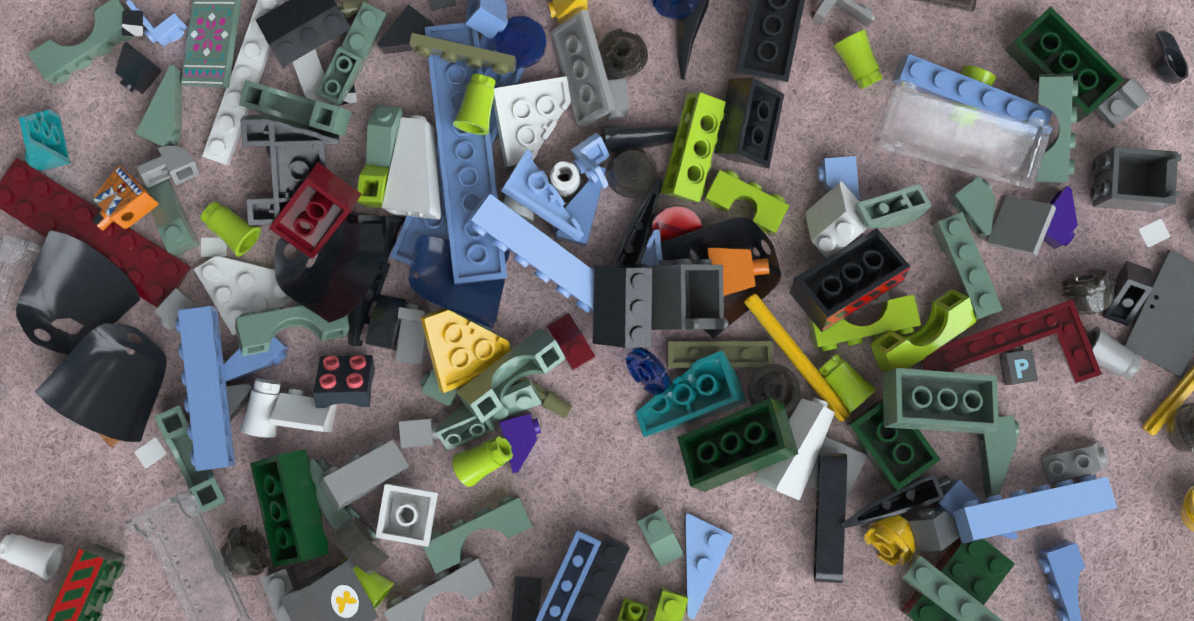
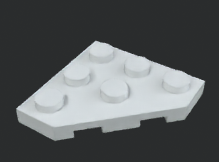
(528, 115)
(240, 288)

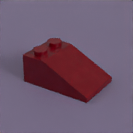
(315, 210)

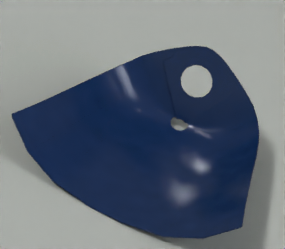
(436, 283)

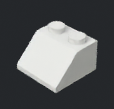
(834, 220)
(301, 412)
(406, 514)

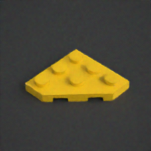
(460, 348)

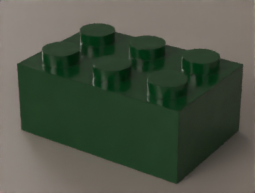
(894, 452)

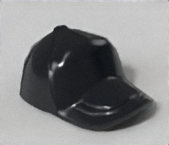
(1169, 61)

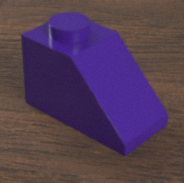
(1063, 221)
(522, 436)

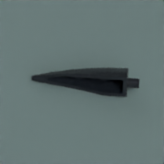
(686, 33)
(636, 136)
(636, 235)
(910, 497)

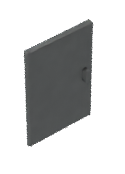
(1166, 324)

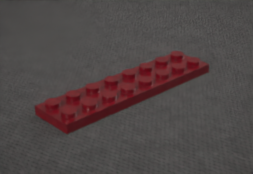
(50, 206)

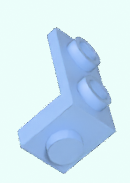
(169, 30)
(588, 156)

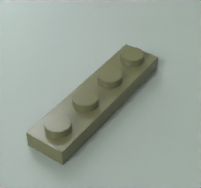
(452, 51)
(739, 353)

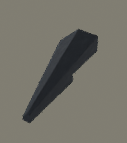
(359, 315)

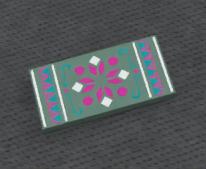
(211, 43)

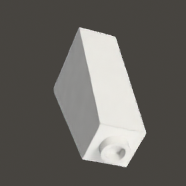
(413, 172)
(809, 428)

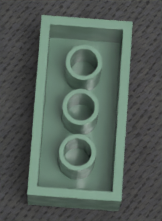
(940, 401)

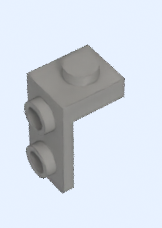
(858, 12)
(411, 335)
(1076, 462)

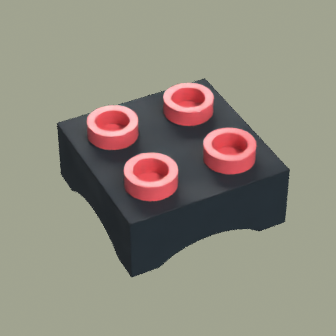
(344, 380)

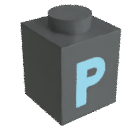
(1018, 366)

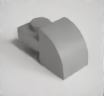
(1122, 102)
(173, 164)

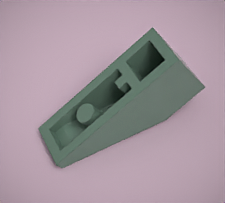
(164, 115)
(894, 208)
(172, 220)
(996, 453)

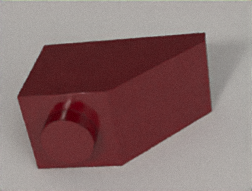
(571, 342)

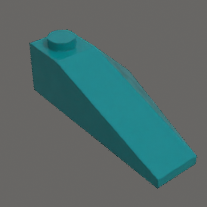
(44, 140)
(699, 393)

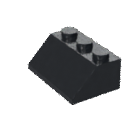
(301, 27)
(749, 122)
(622, 305)

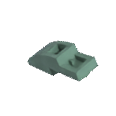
(353, 54)
(464, 426)
(335, 518)

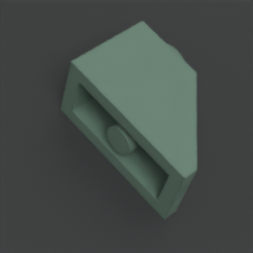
(382, 135)
(977, 205)
(660, 537)

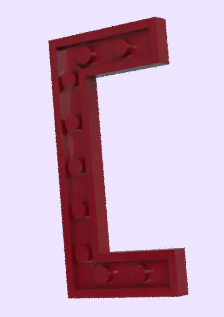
(1058, 320)

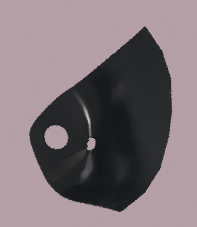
(728, 234)
(340, 273)
(73, 284)
(107, 386)

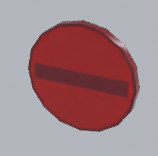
(676, 221)

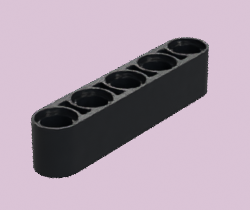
(829, 516)

